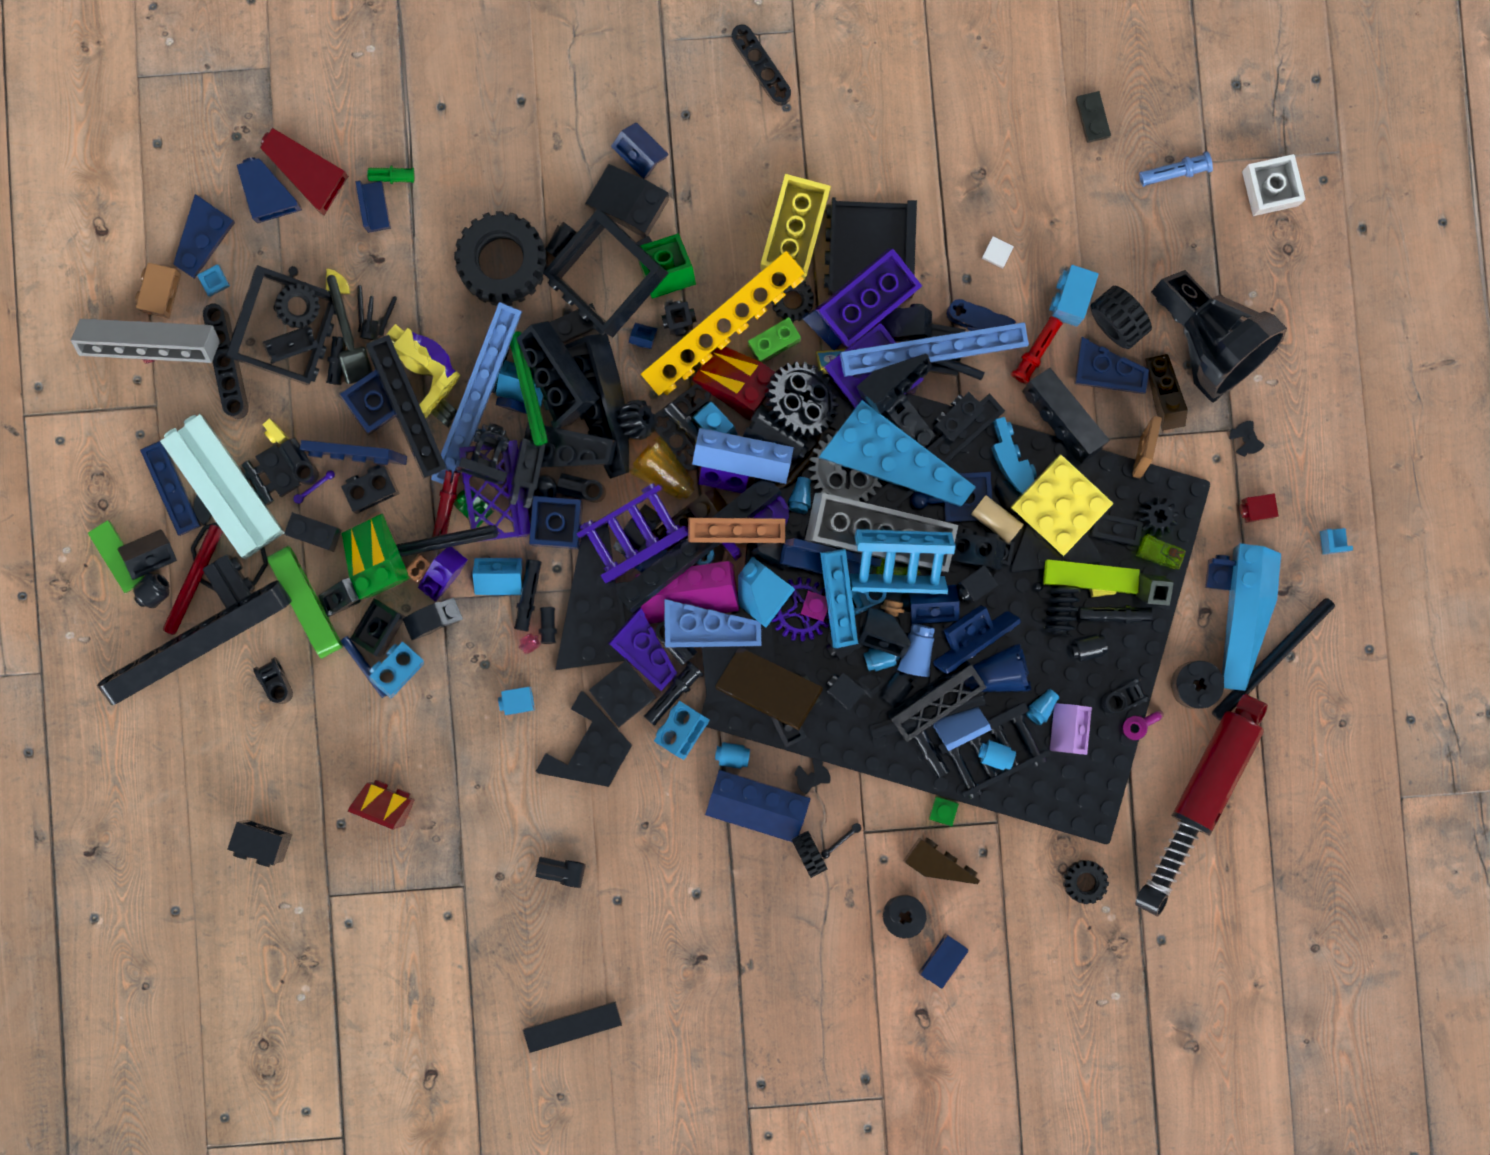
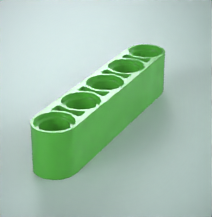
(305, 602)

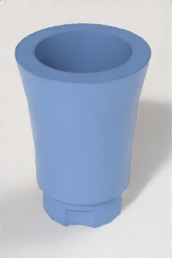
(918, 655)

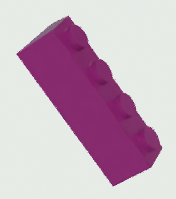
(701, 586)

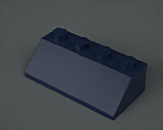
(757, 806)

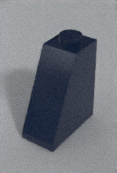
(264, 192)

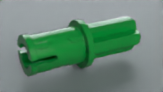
(391, 174)

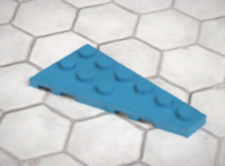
(887, 453)

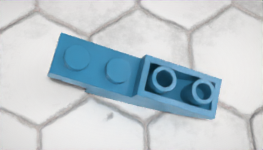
(1006, 454)

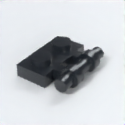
(277, 471)

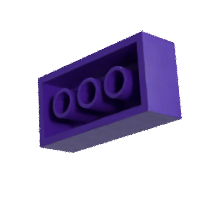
(868, 297)

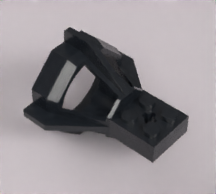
(1219, 342)

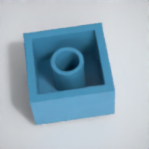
(1074, 295)

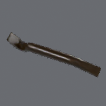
(803, 464)

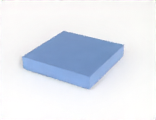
(961, 727)

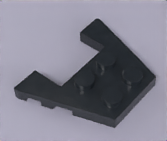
(598, 753)

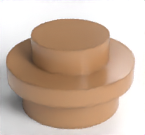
(892, 607)

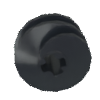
(906, 928)

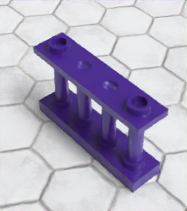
(632, 556)

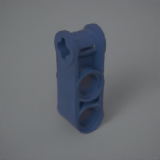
(976, 317)

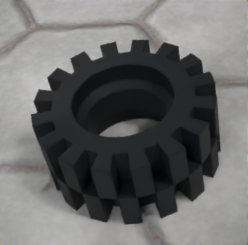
(307, 295)
(805, 307)
(809, 854)
(1085, 896)

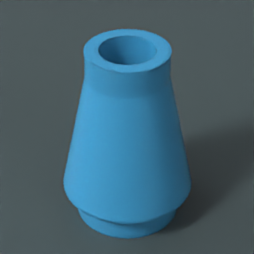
(801, 496)
(1041, 708)

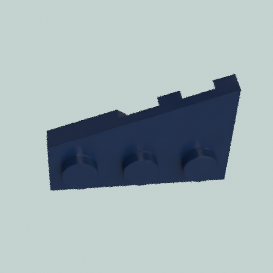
(201, 236)
(1107, 370)

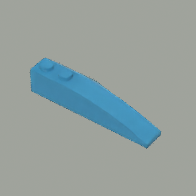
(1249, 610)

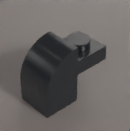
(633, 532)
(432, 618)

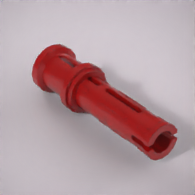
(1031, 359)

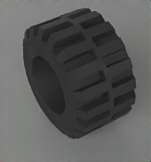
(1121, 317)

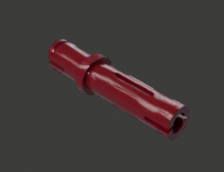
(447, 498)

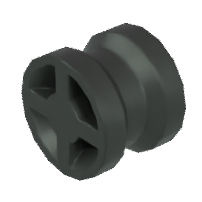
(445, 413)

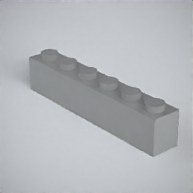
(145, 340)

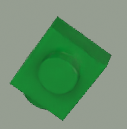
(478, 505)

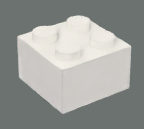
(1273, 185)

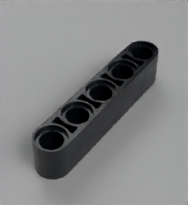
(229, 372)

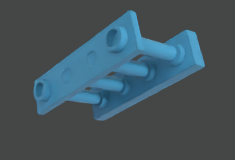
(907, 542)

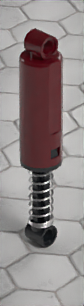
(1206, 794)

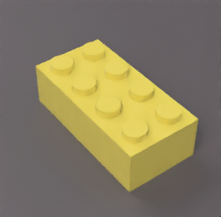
(796, 222)

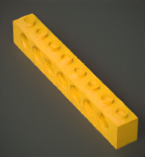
(655, 373)

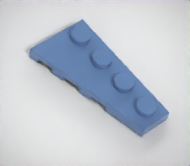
(707, 628)

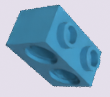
(401, 673)
(686, 733)

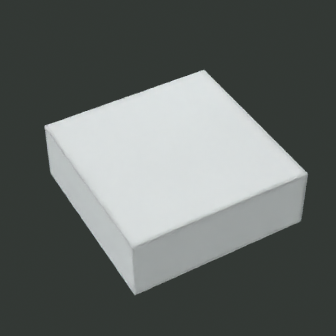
(997, 252)

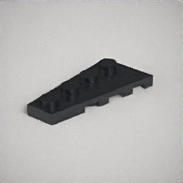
(574, 448)

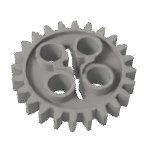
(824, 469)

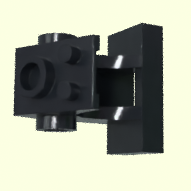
(493, 437)

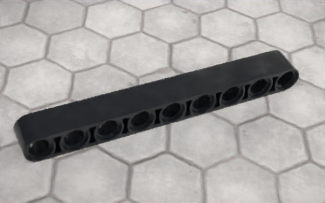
(194, 642)

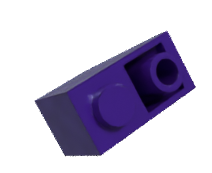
(442, 573)

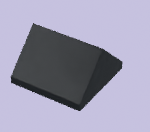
(377, 628)

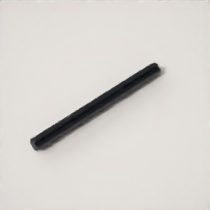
(1276, 656)

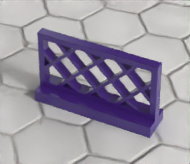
(519, 514)

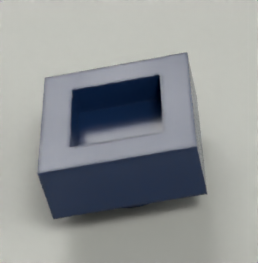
(643, 335)

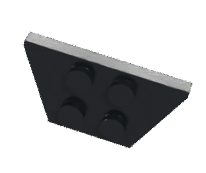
(1036, 549)

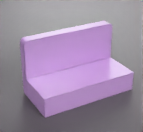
(1070, 728)

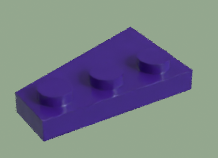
(641, 648)

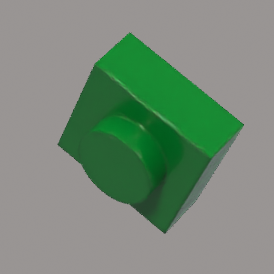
(943, 811)

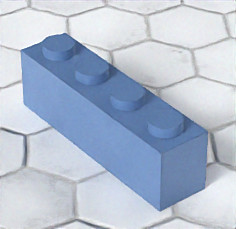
(742, 455)

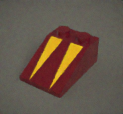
(735, 380)
(382, 805)

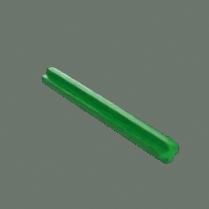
(529, 393)

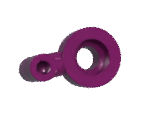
(1143, 724)

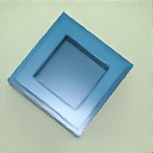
(213, 280)

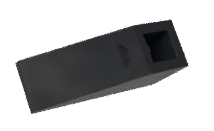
(890, 382)

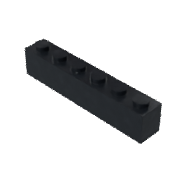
(405, 406)

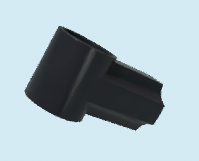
(297, 461)
(579, 487)
(682, 654)
(566, 872)

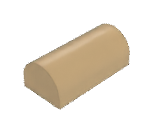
(997, 519)

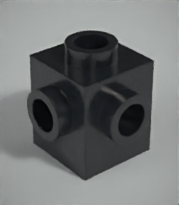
(675, 310)

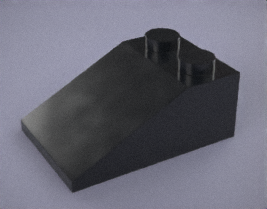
(628, 200)

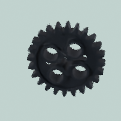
(801, 399)

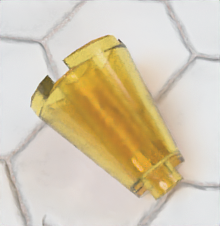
(663, 468)

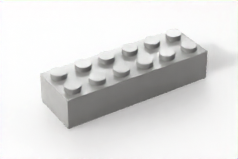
(837, 518)

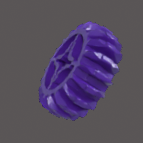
(807, 625)

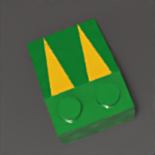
(373, 558)

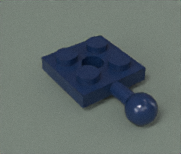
(956, 513)

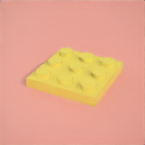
(1061, 504)

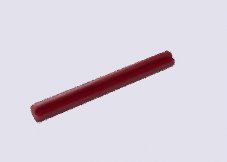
(192, 580)

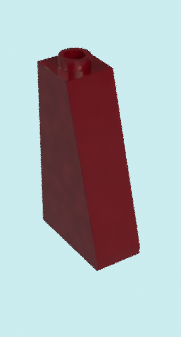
(306, 170)

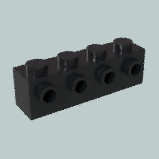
(1065, 415)

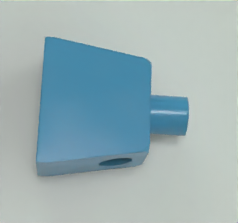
(711, 418)

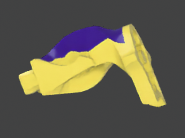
(425, 358)

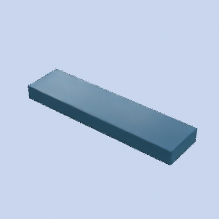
(839, 598)

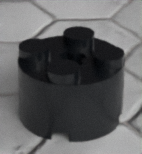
(1210, 680)

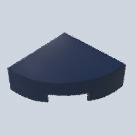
(511, 404)

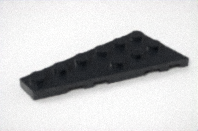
(591, 611)

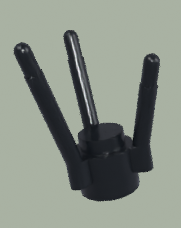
(369, 328)

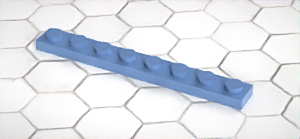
(937, 348)
(479, 386)

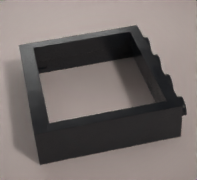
(577, 247)
(325, 328)

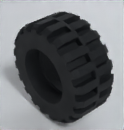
(494, 228)

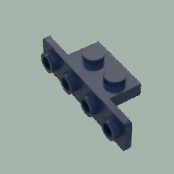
(972, 635)

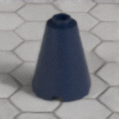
(1002, 672)

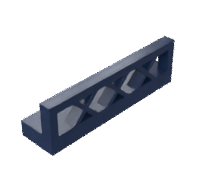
(807, 556)

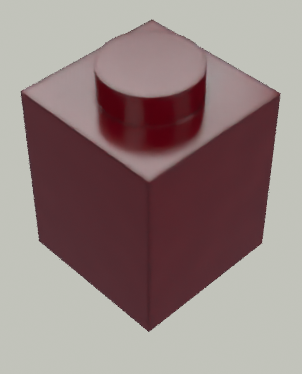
(1259, 508)

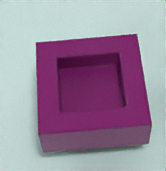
(815, 606)

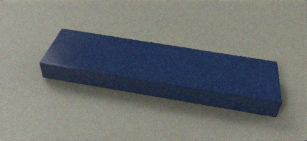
(170, 488)

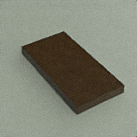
(769, 688)

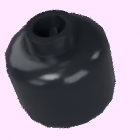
(151, 590)

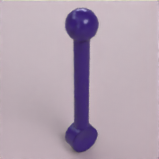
(299, 498)

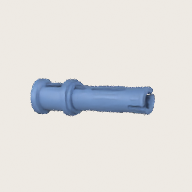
(1187, 167)

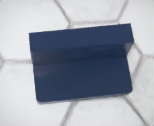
(639, 149)
(373, 206)
(935, 608)
(943, 961)

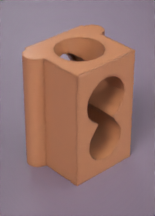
(414, 565)

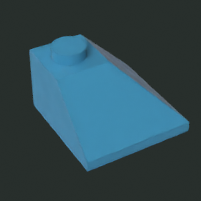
(761, 591)

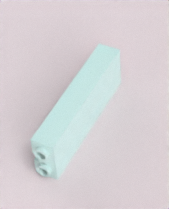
(222, 486)

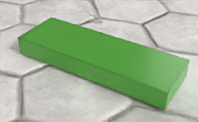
(107, 543)

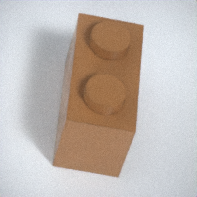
(157, 290)

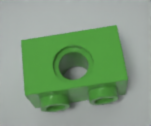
(774, 341)

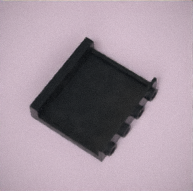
(862, 233)

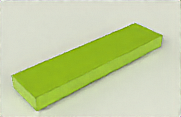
(1091, 576)

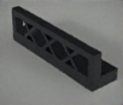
(931, 693)

